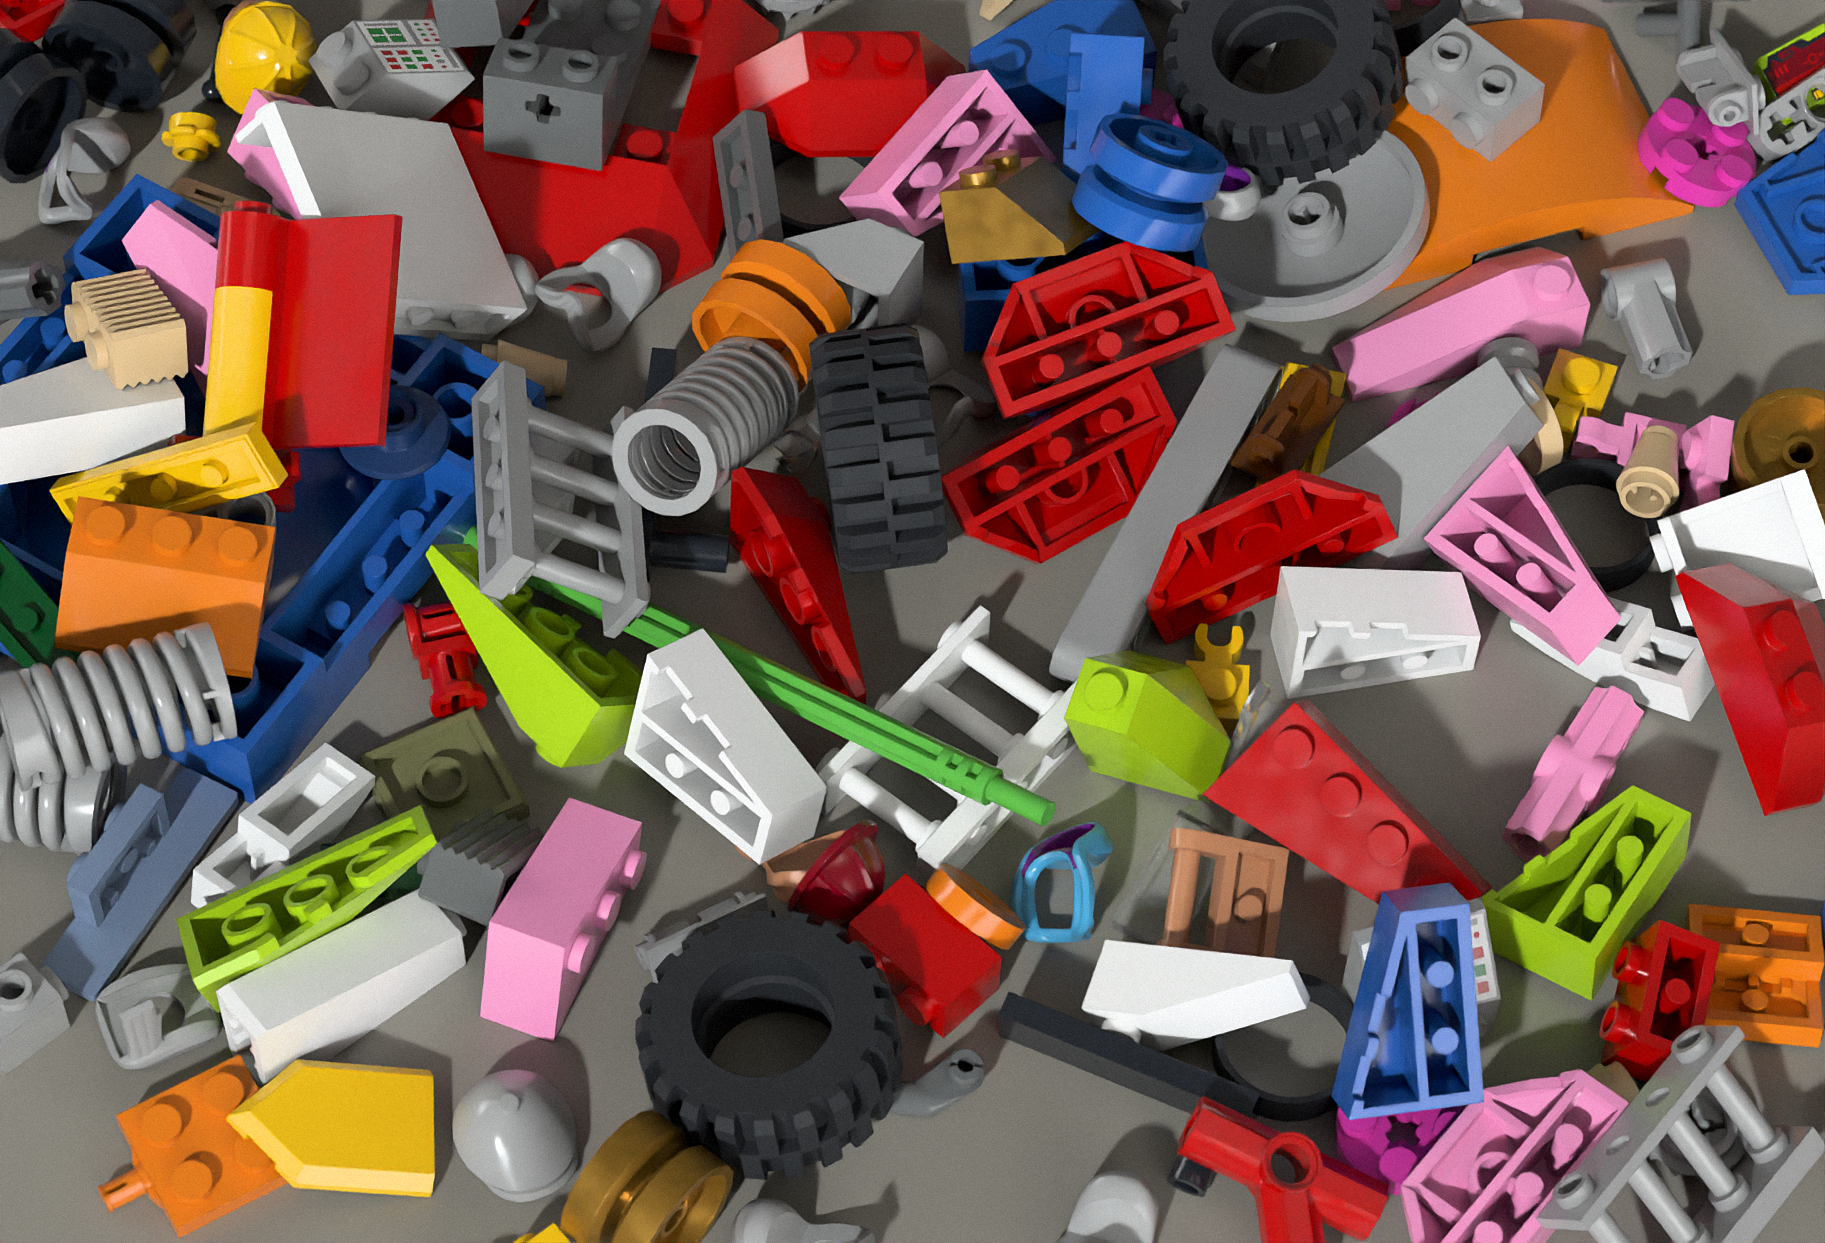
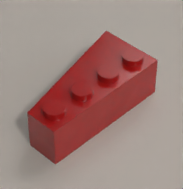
(1337, 810)

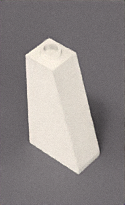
(81, 421)
(340, 985)

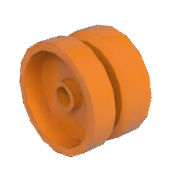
(776, 299)

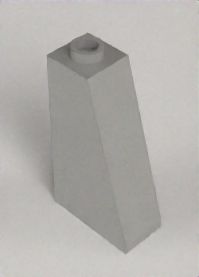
(1436, 456)

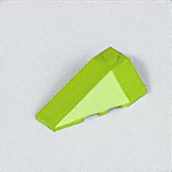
(551, 680)
(299, 902)

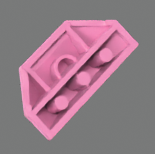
(1505, 1158)

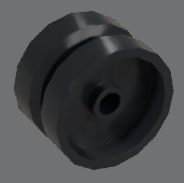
(122, 47)
(36, 104)

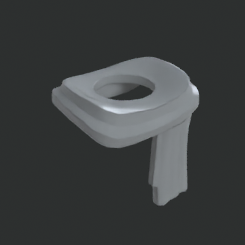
(134, 1026)

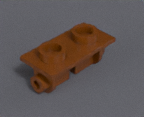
(1290, 425)

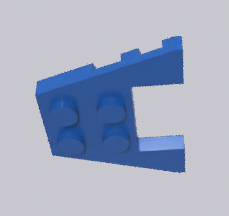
(1788, 218)

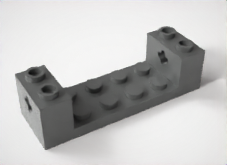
(566, 81)

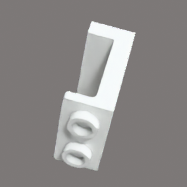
(1763, 529)

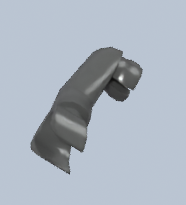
(940, 1086)

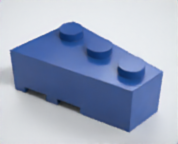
(1033, 53)
(1101, 81)
(1414, 1010)

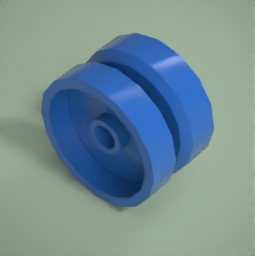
(1149, 182)

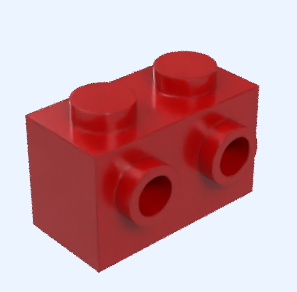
(928, 956)
(1659, 995)

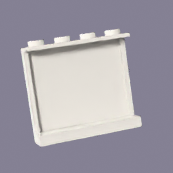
(376, 164)

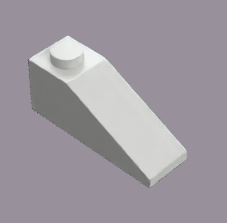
(1186, 995)

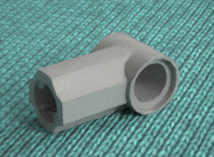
(1644, 303)

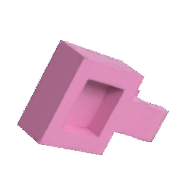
(1614, 442)

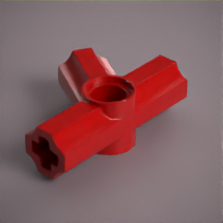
(1286, 1212)

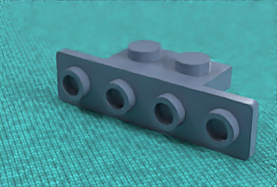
(133, 875)

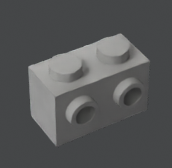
(1472, 90)

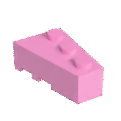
(946, 135)
(1524, 559)
(558, 917)

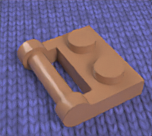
(1243, 893)

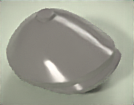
(516, 1135)

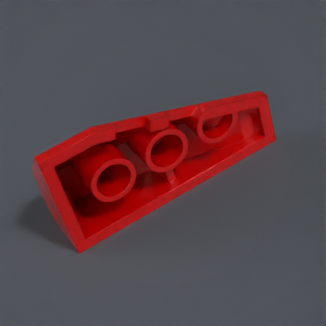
(792, 560)

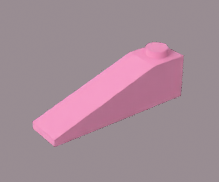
(184, 268)
(1441, 332)

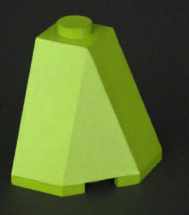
(1147, 724)

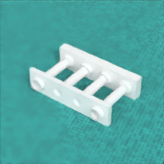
(1022, 758)

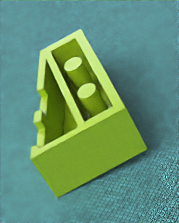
(1590, 892)

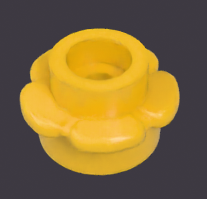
(191, 136)

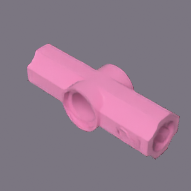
(1573, 773)

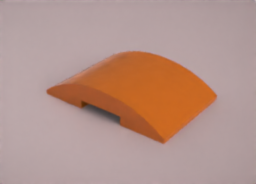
(1560, 176)

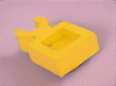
(1219, 675)

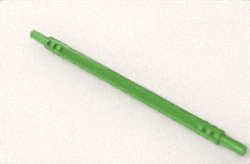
(829, 709)

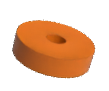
(975, 906)

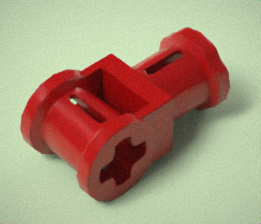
(444, 652)

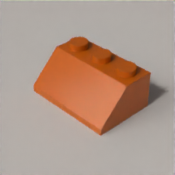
(163, 570)

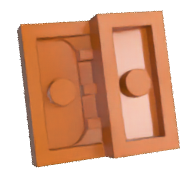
(1764, 972)

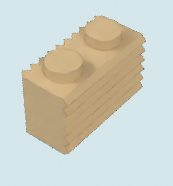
(128, 328)

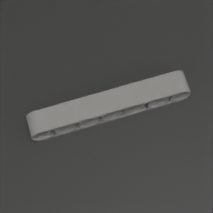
(1182, 485)

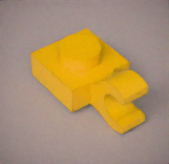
(1577, 389)

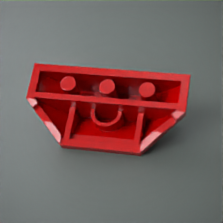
(841, 88)
(1098, 323)
(1063, 470)
(1237, 548)
(1769, 675)

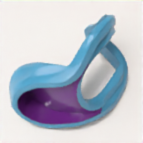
(1074, 849)

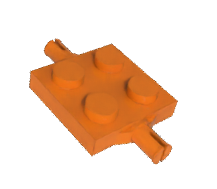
(189, 1152)

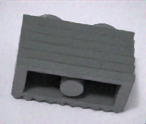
(477, 864)

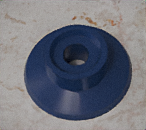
(411, 444)

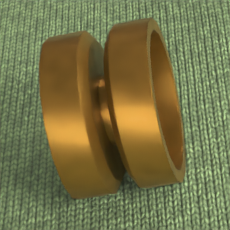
(1779, 438)
(647, 1188)

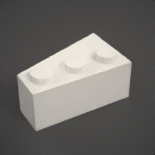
(1369, 627)
(722, 750)

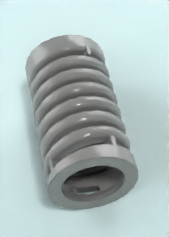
(705, 426)
(107, 688)
(68, 800)

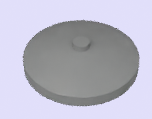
(1323, 240)

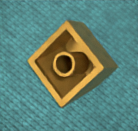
(1011, 211)

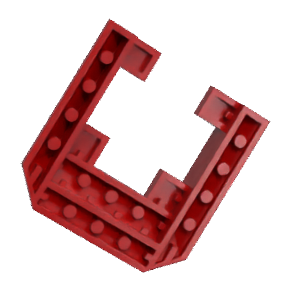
(654, 185)

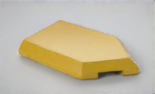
(345, 1127)

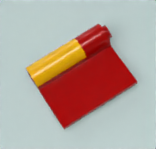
(303, 327)

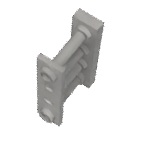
(510, 511)
(1738, 1199)

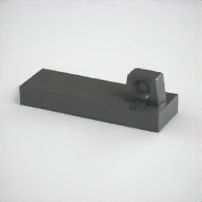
(747, 181)

